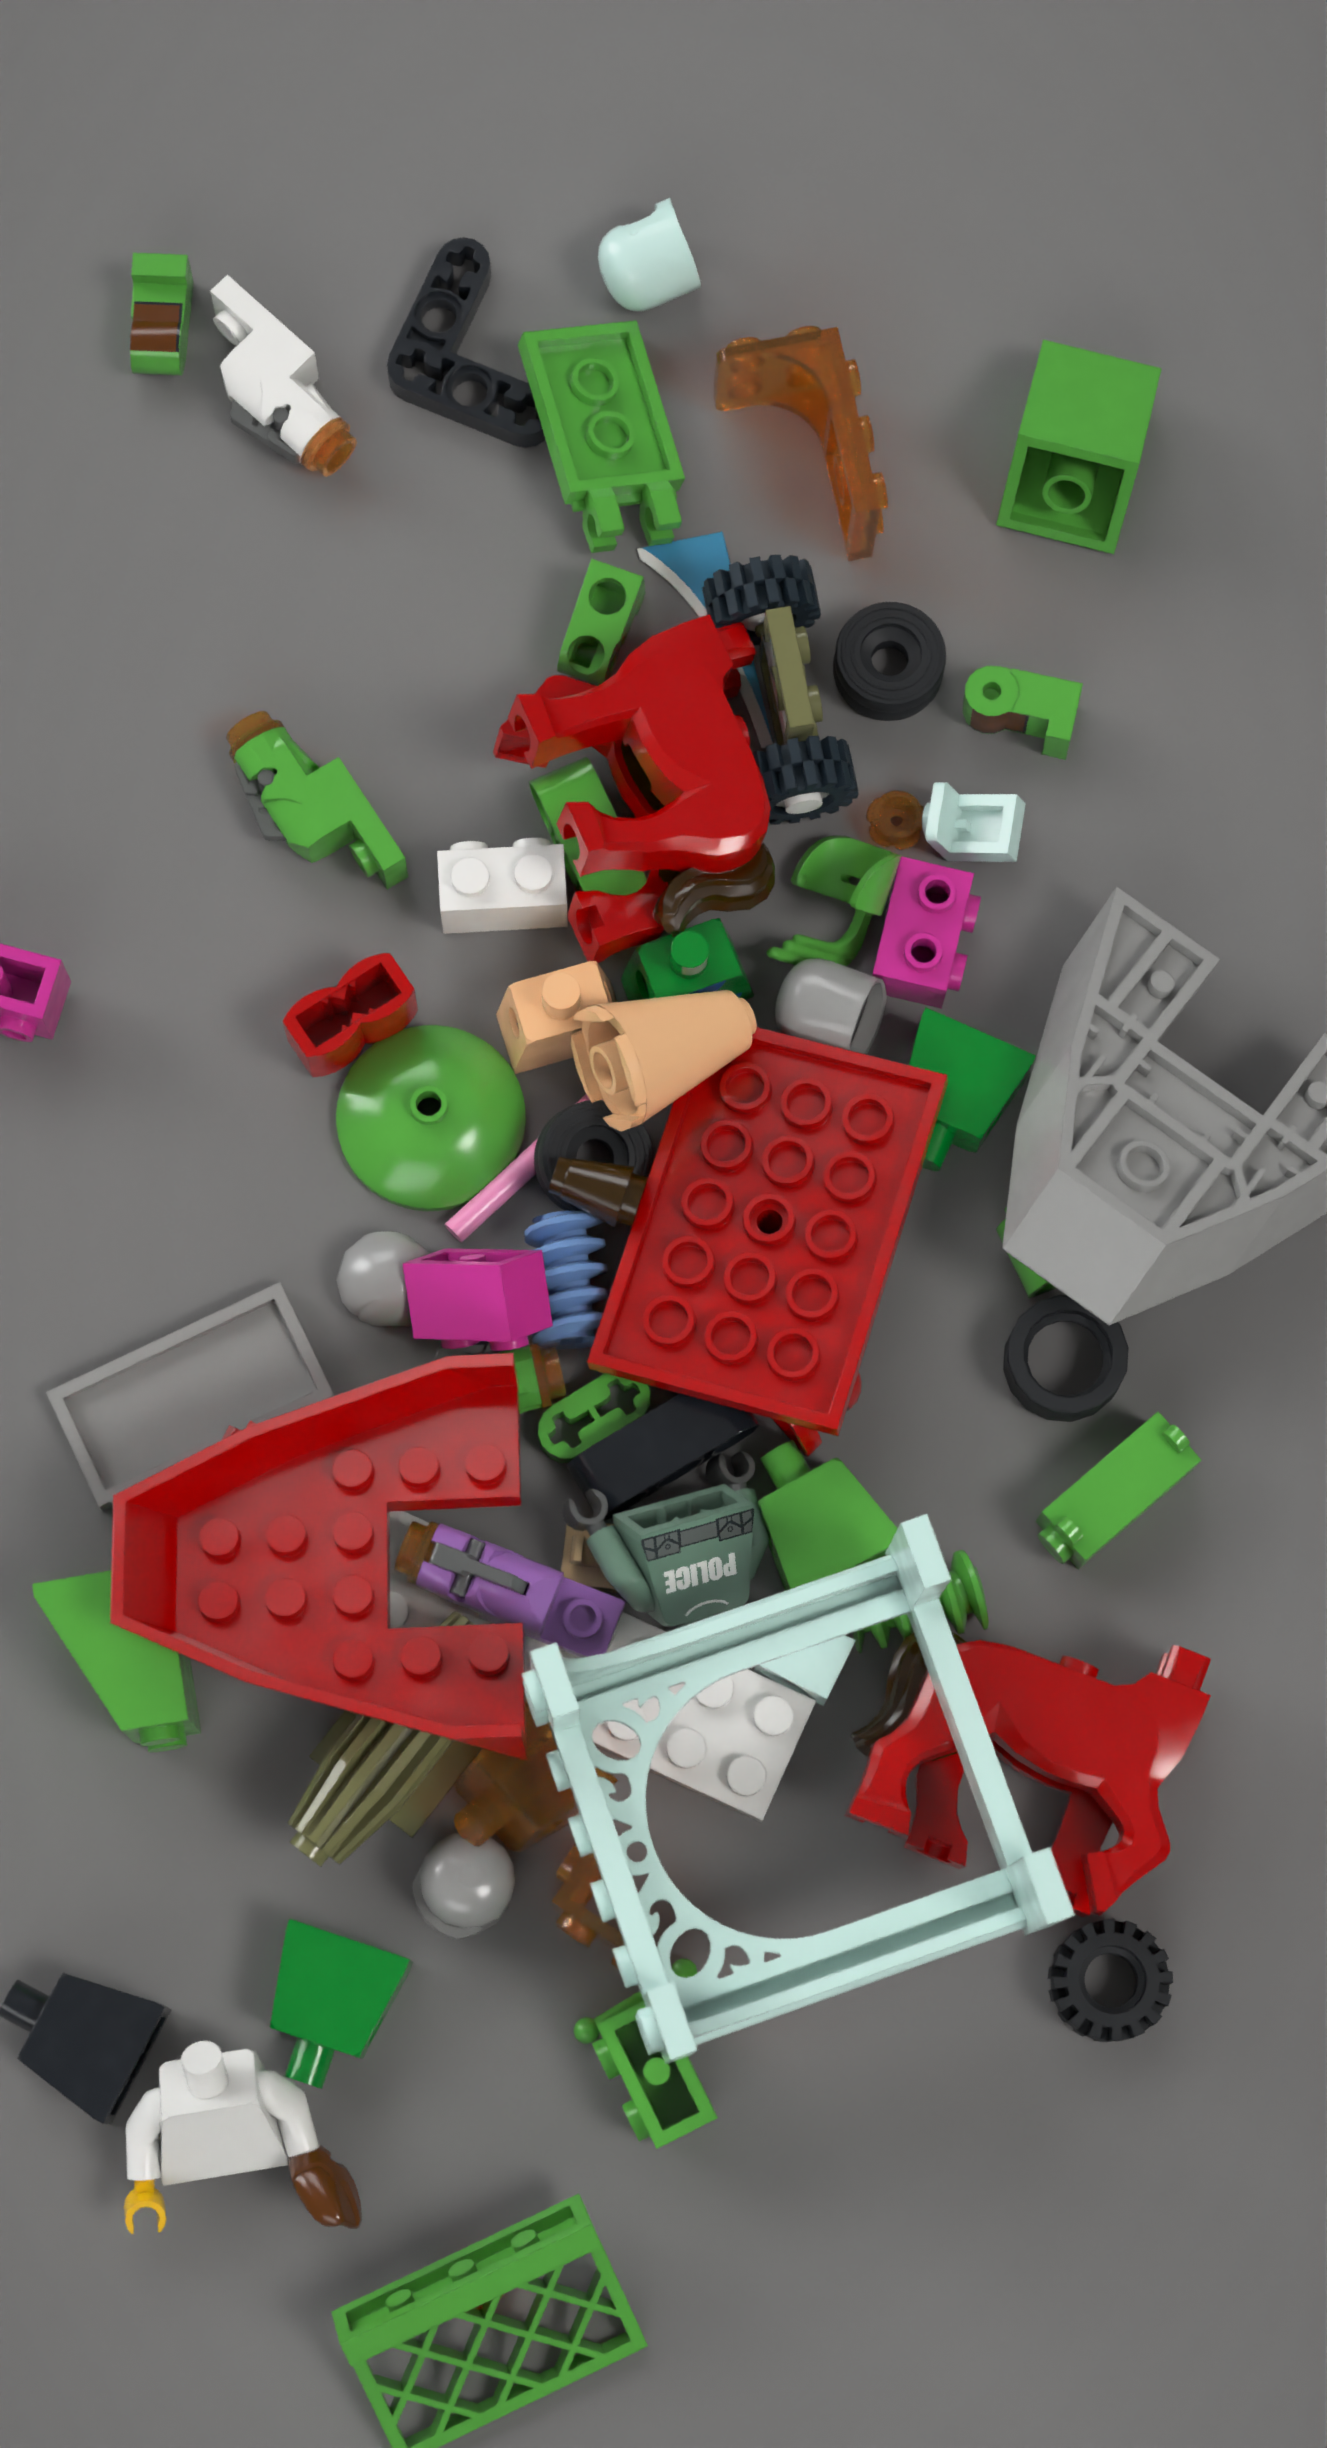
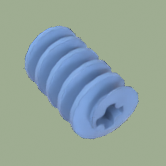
(568, 1276)

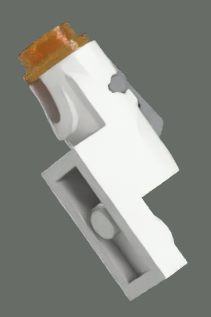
(272, 384)

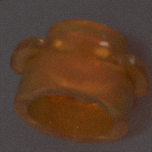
(895, 804)

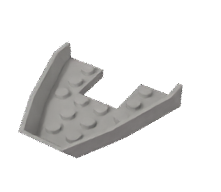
(1133, 1161)

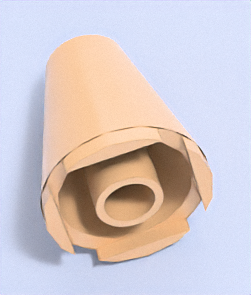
(657, 1049)

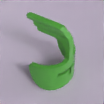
(827, 871)

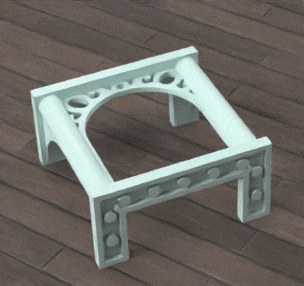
(592, 1689)

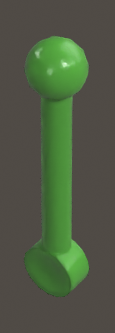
(586, 2028)

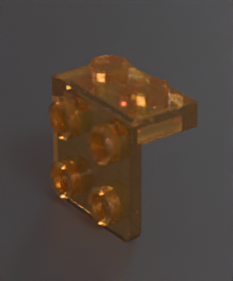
(573, 1898)

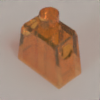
(515, 1795)

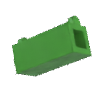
(1116, 1491)

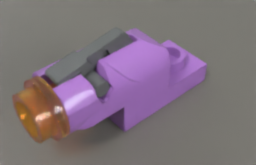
(509, 1588)

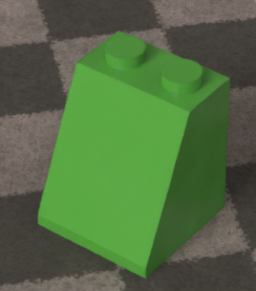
(1079, 446)
(138, 1680)

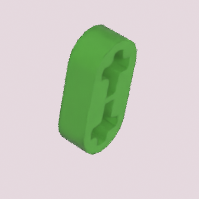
(585, 1403)

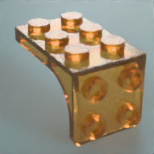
(813, 380)

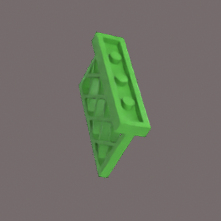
(454, 2290)

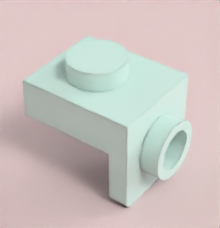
(973, 825)

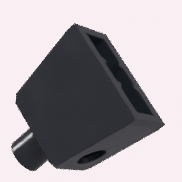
(85, 2039)

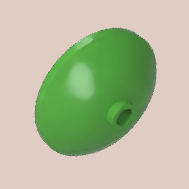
(439, 1157)

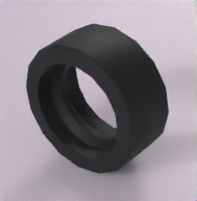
(1044, 1402)

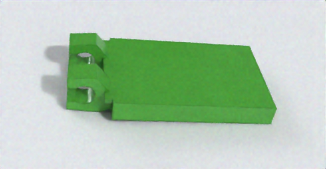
(605, 428)

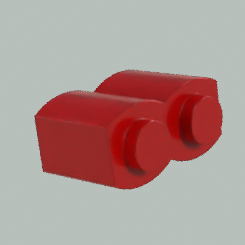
(364, 1007)

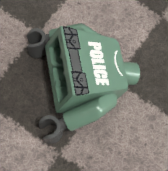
(682, 1553)

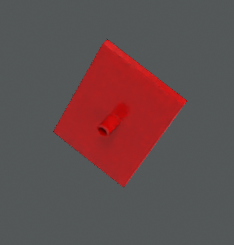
(771, 1230)

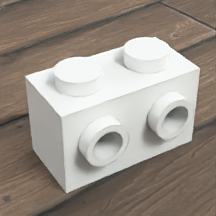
(502, 886)

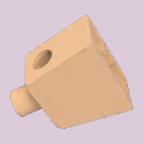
(546, 1011)

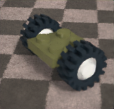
(776, 605)

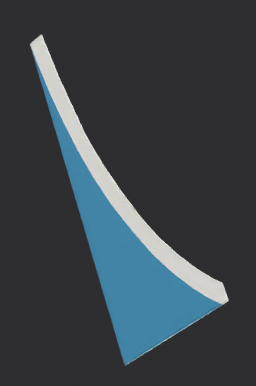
(686, 567)

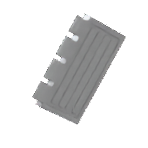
(187, 1391)

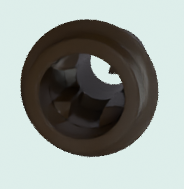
(599, 1188)

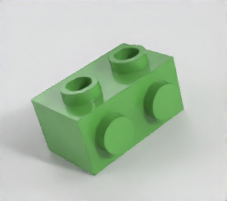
(665, 2097)

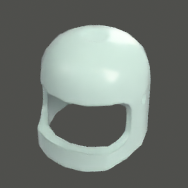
(648, 261)

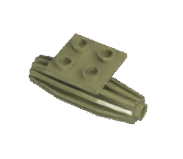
(372, 1776)

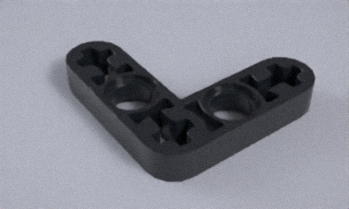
(440, 351)

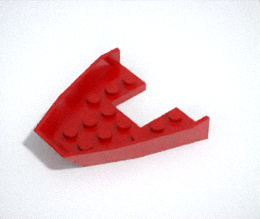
(279, 1551)

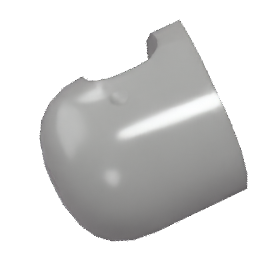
(825, 1002)
(463, 1886)

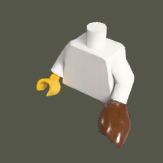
(229, 2118)

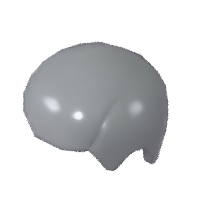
(374, 1279)

